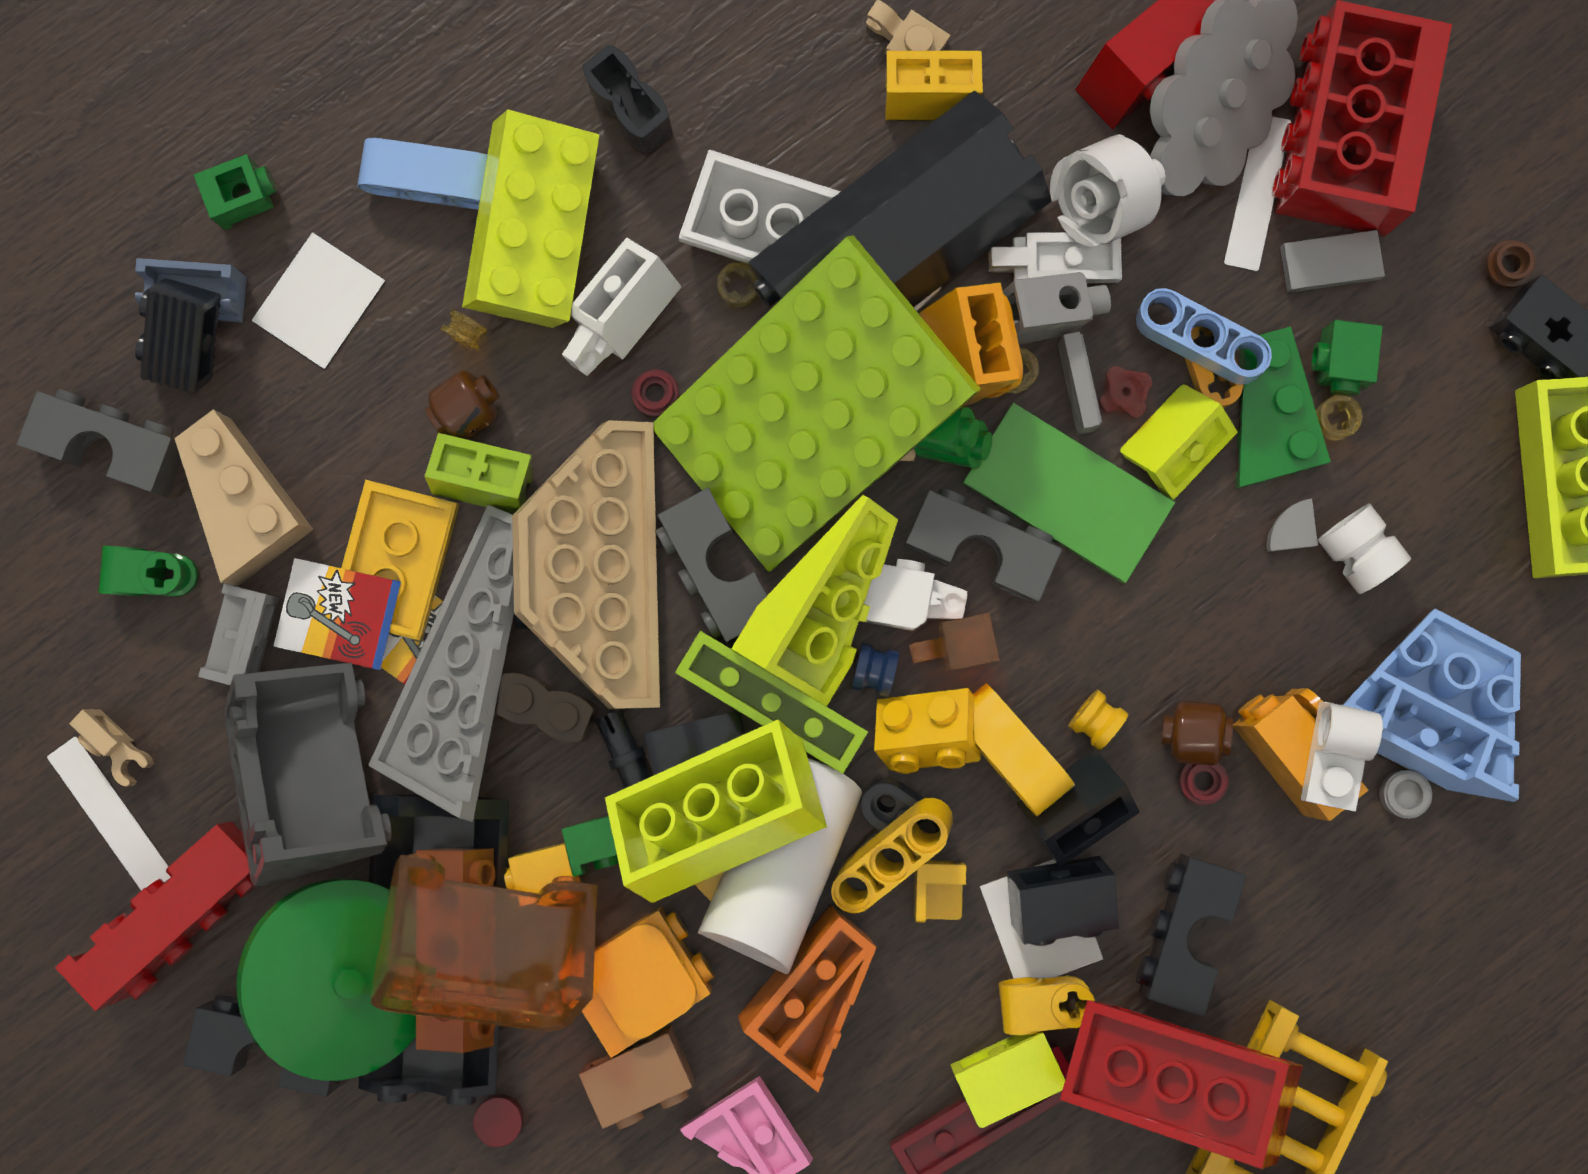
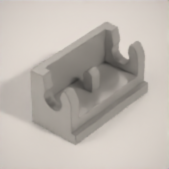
(240, 634)

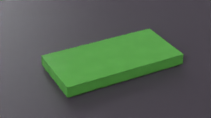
(1069, 493)

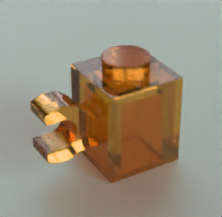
(961, 642)

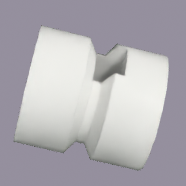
(1364, 549)

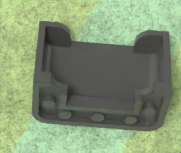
(300, 772)

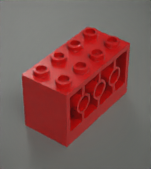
(1361, 118)
(1182, 1084)

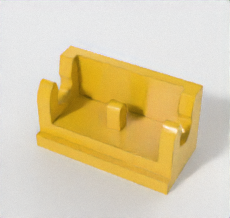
(929, 82)

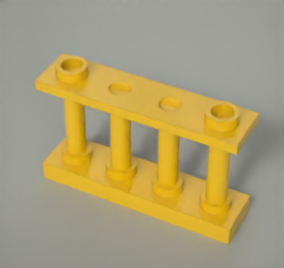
(1279, 1033)

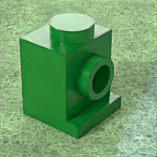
(221, 187)
(590, 843)

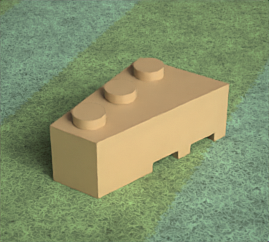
(237, 499)

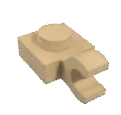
(908, 35)
(106, 738)

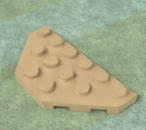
(592, 565)

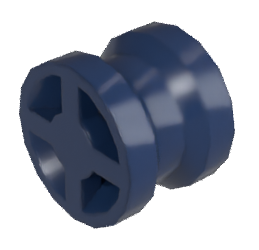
(875, 670)

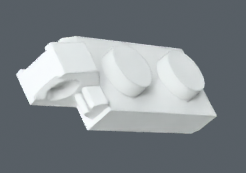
(1055, 255)

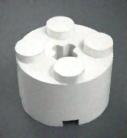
(1107, 190)

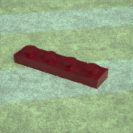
(955, 1135)

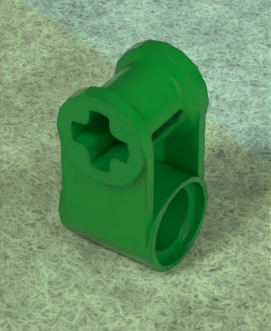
(142, 572)

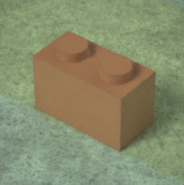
(638, 1078)

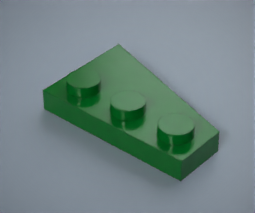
(1277, 417)

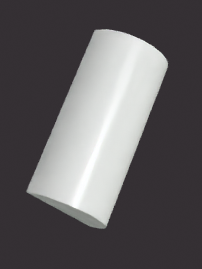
(746, 207)
(771, 899)

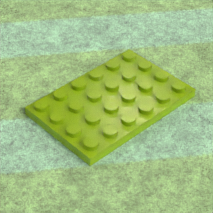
(814, 404)

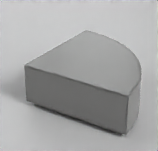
(1293, 528)

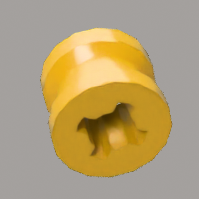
(1098, 720)

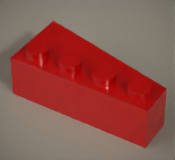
(162, 921)

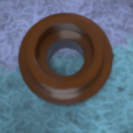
(1521, 256)

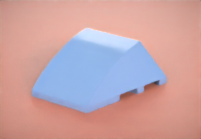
(1449, 707)

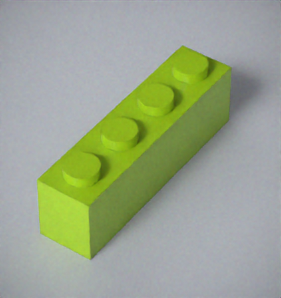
(769, 698)

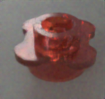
(1137, 384)

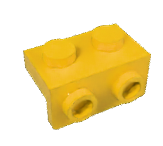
(926, 731)

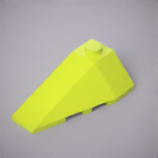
(813, 613)

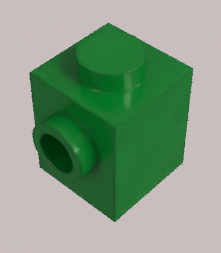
(1347, 356)

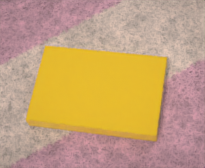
(403, 540)

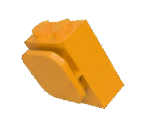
(981, 335)
(1281, 737)
(644, 980)

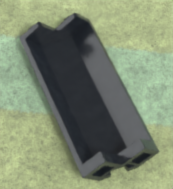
(920, 208)
(424, 826)

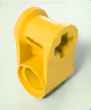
(1033, 1004)

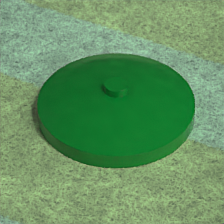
(311, 982)

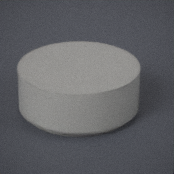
(1405, 794)

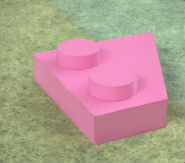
(751, 1132)

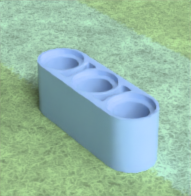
(422, 172)
(1227, 336)

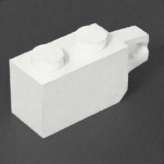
(619, 306)
(909, 596)

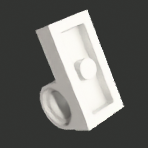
(1338, 754)

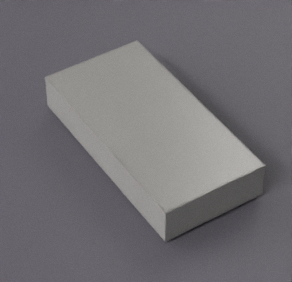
(1332, 261)
(1079, 383)

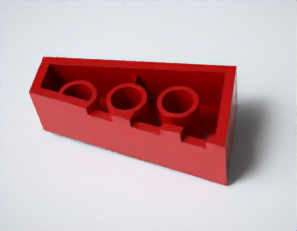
(1139, 58)

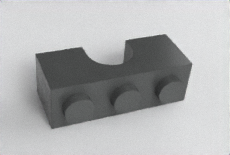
(66, 429)
(693, 531)
(1022, 556)

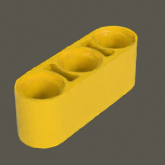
(1017, 753)
(883, 875)

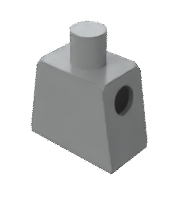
(1054, 305)

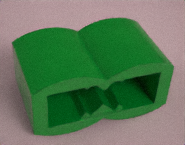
(958, 441)

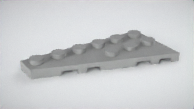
(449, 701)

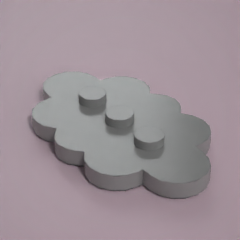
(1223, 92)

